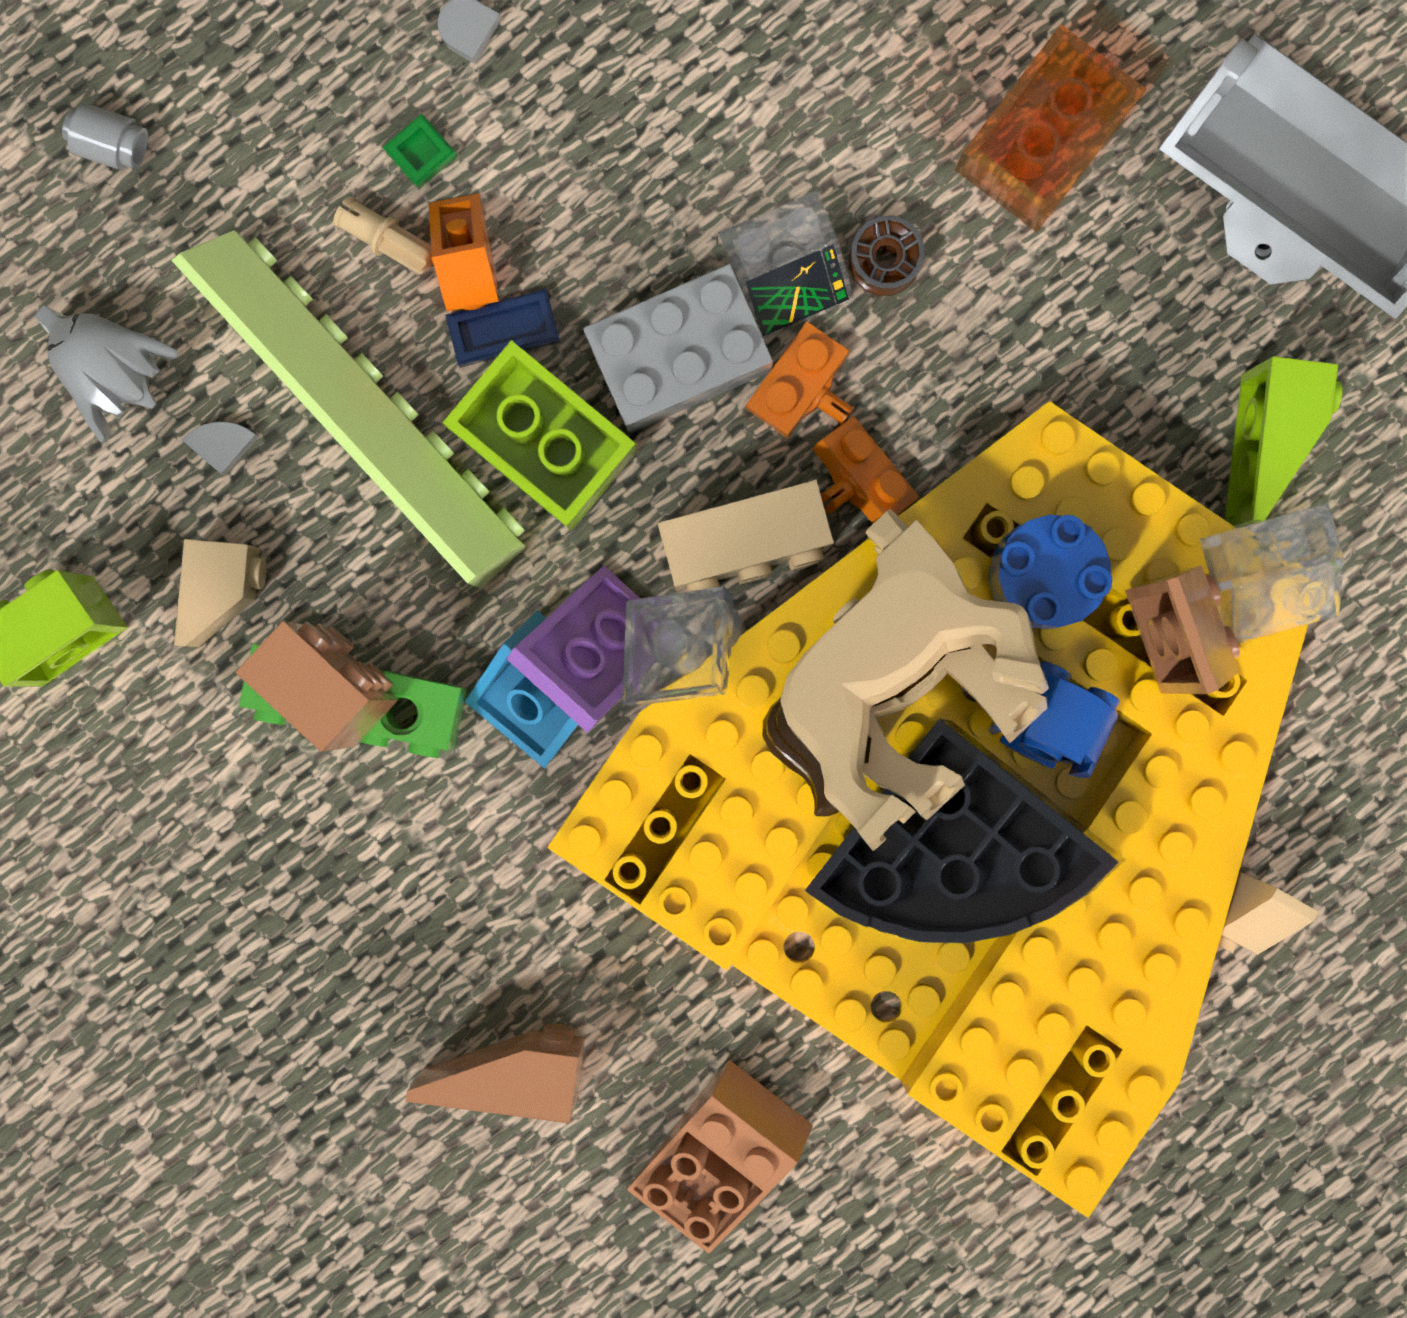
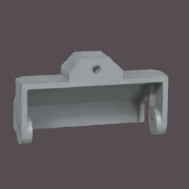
(1299, 174)

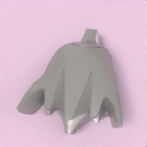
(101, 364)

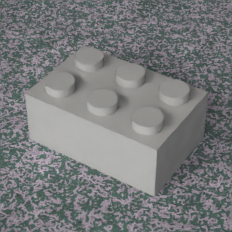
(679, 349)

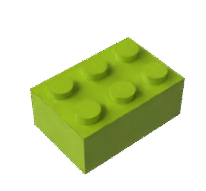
(541, 435)

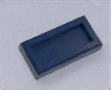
(486, 331)

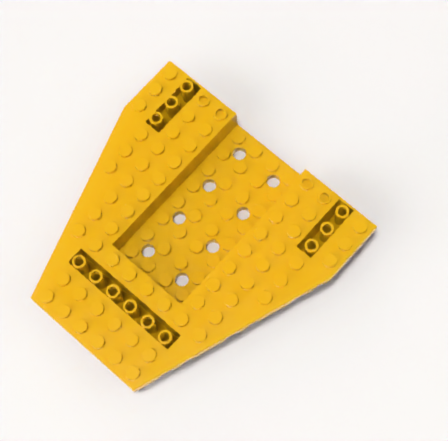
(1029, 1040)

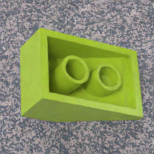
(1278, 422)

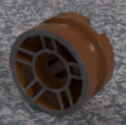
(898, 238)

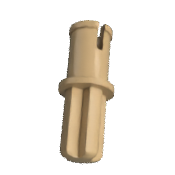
(384, 235)

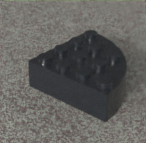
(974, 869)

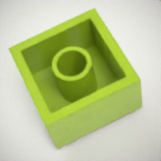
(53, 627)

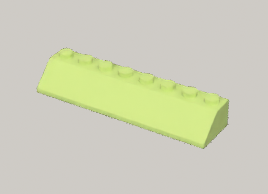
(352, 405)

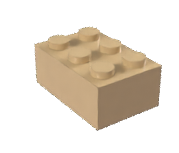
(747, 538)

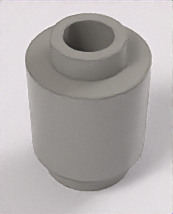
(105, 137)

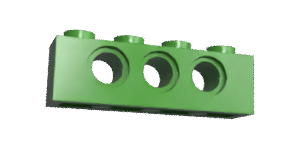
(437, 721)

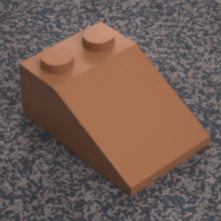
(1185, 632)
(518, 1077)

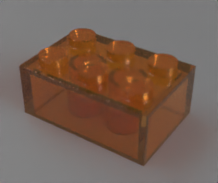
(1049, 128)

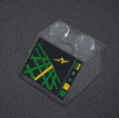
(787, 264)

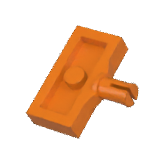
(802, 383)
(862, 473)

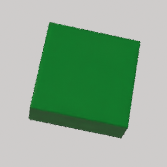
(420, 151)

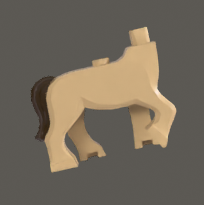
(887, 657)

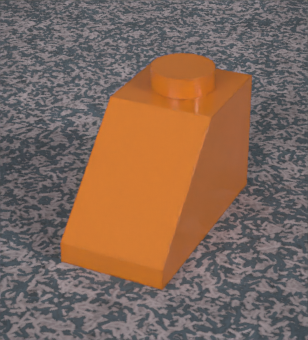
(462, 253)

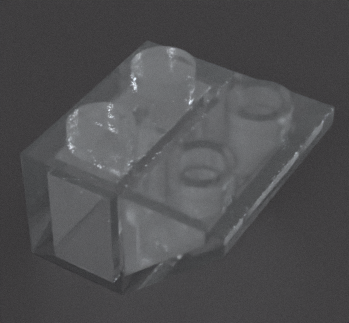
(1277, 572)

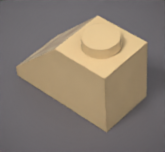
(215, 587)
(1262, 916)

